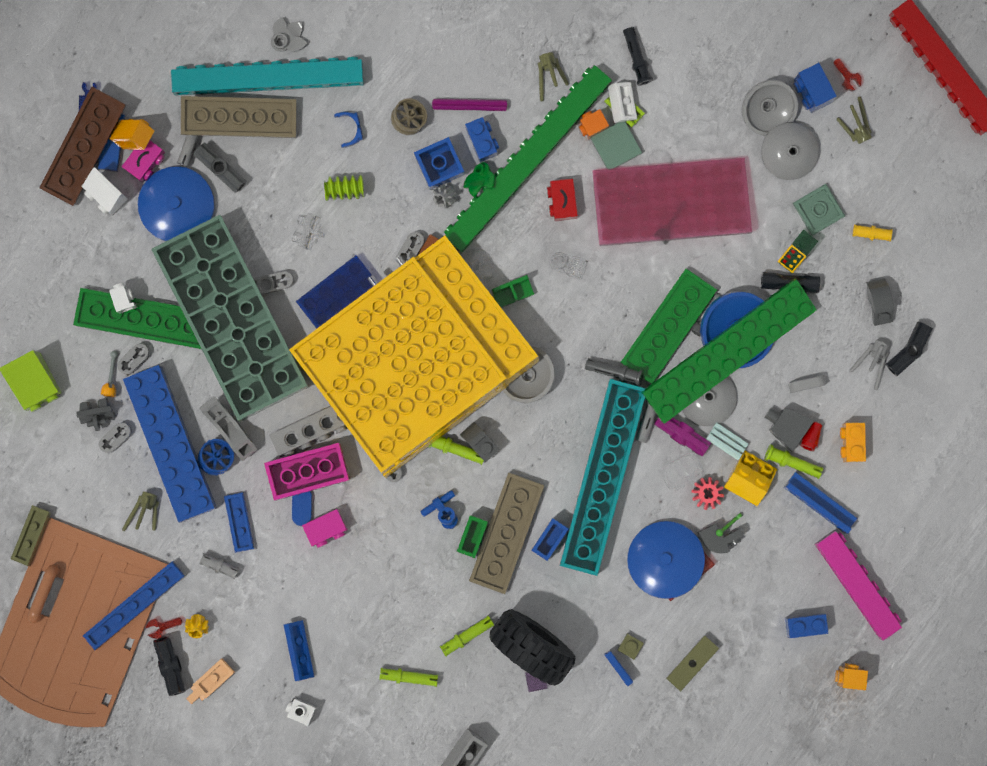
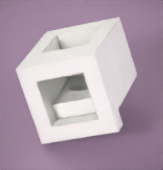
(122, 298)
(308, 711)

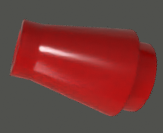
(811, 438)

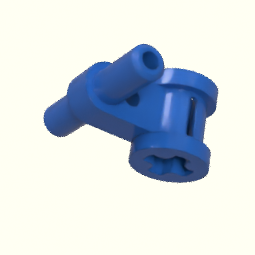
(437, 503)

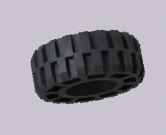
(532, 647)

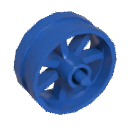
(215, 457)

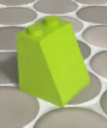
(31, 380)

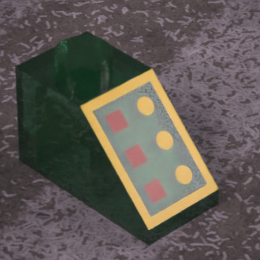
(797, 251)

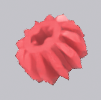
(700, 494)

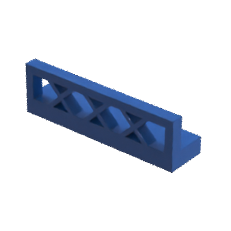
(820, 503)

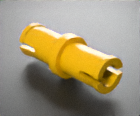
(872, 232)

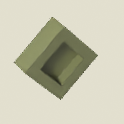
(630, 646)

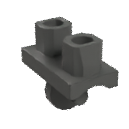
(96, 416)

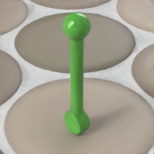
(719, 532)

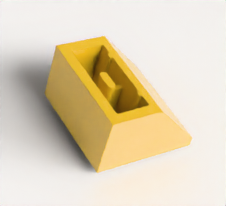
(750, 478)

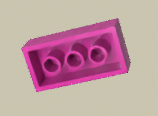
(307, 471)

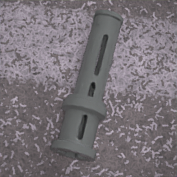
(622, 373)

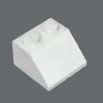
(104, 192)

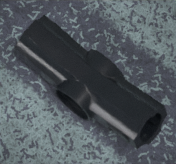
(917, 339)
(169, 666)

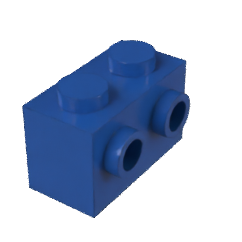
(481, 140)

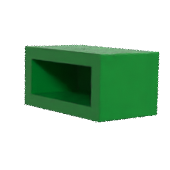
(472, 536)

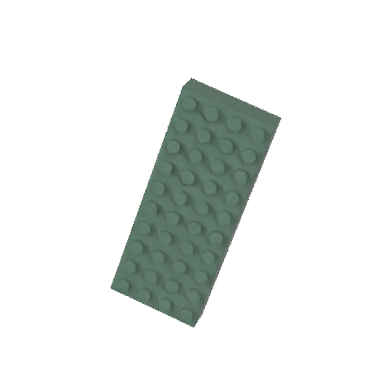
(229, 318)

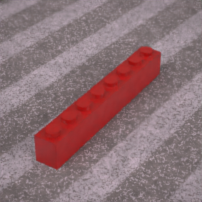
(942, 64)

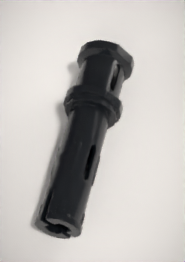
(639, 64)

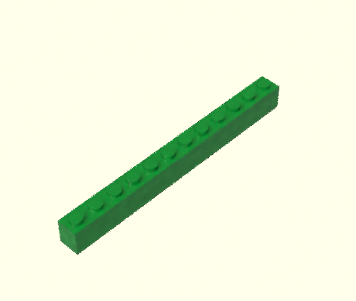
(529, 157)

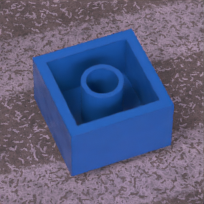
(814, 88)
(439, 163)

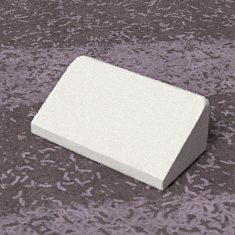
(622, 102)

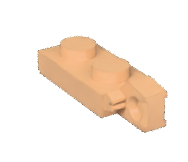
(210, 681)

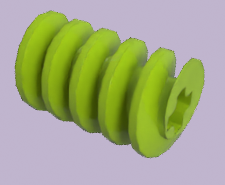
(344, 187)

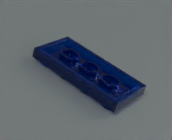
(336, 291)

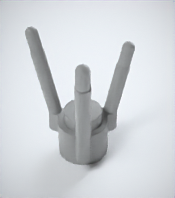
(879, 352)

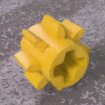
(196, 626)

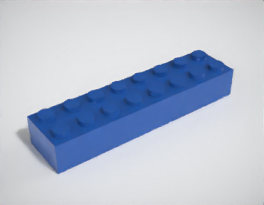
(169, 443)

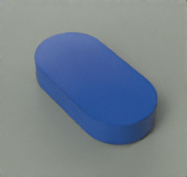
(302, 508)

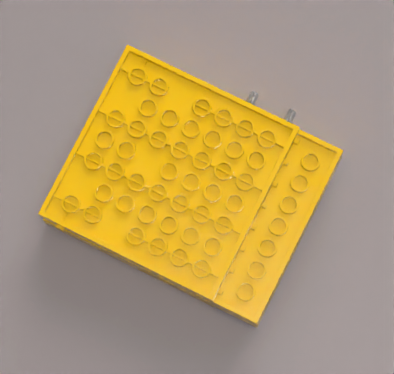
(414, 355)

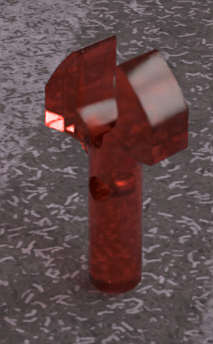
(847, 76)
(162, 626)

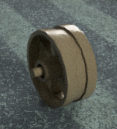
(409, 116)

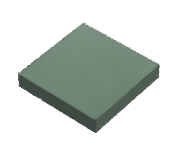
(616, 145)
(818, 209)

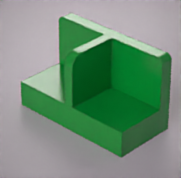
(513, 291)

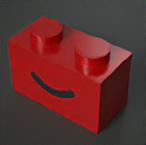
(563, 200)

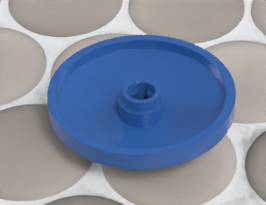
(175, 202)
(725, 312)
(666, 560)

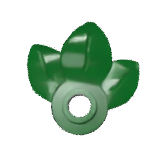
(478, 178)

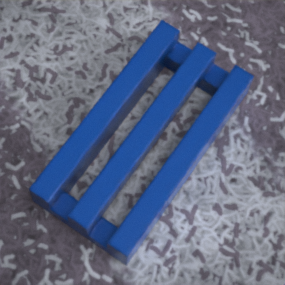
(618, 667)

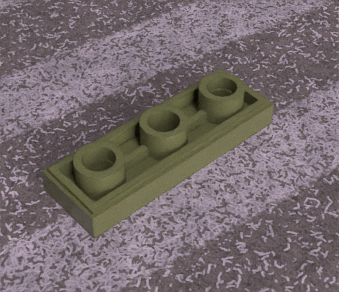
(701, 654)

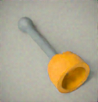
(109, 389)

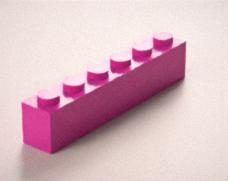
(858, 585)

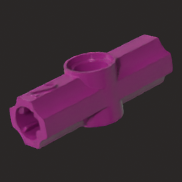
(684, 435)

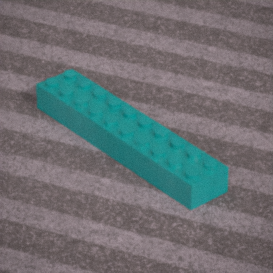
(603, 477)

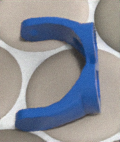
(359, 136)

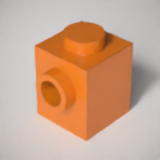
(592, 123)

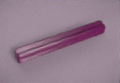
(469, 104)

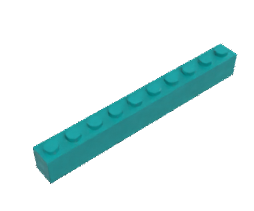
(267, 77)

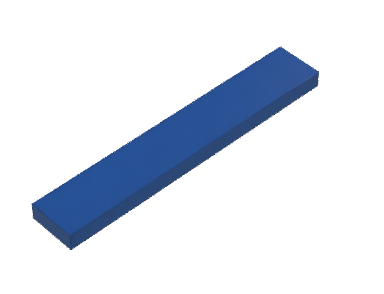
(133, 605)

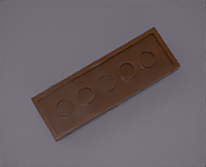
(82, 146)

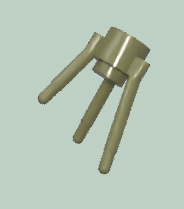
(548, 63)
(863, 132)
(145, 501)

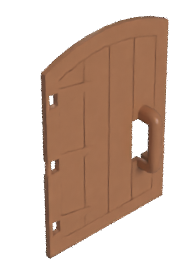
(46, 659)

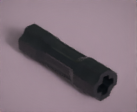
(776, 281)

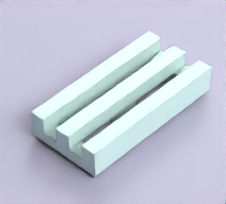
(728, 439)

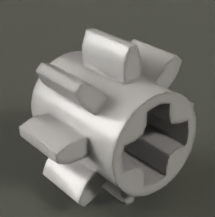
(444, 196)

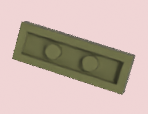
(30, 535)

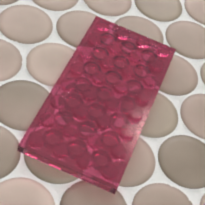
(672, 201)

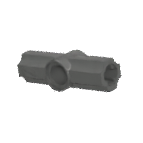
(228, 175)

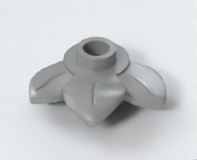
(290, 34)

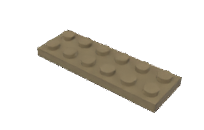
(238, 117)
(506, 533)

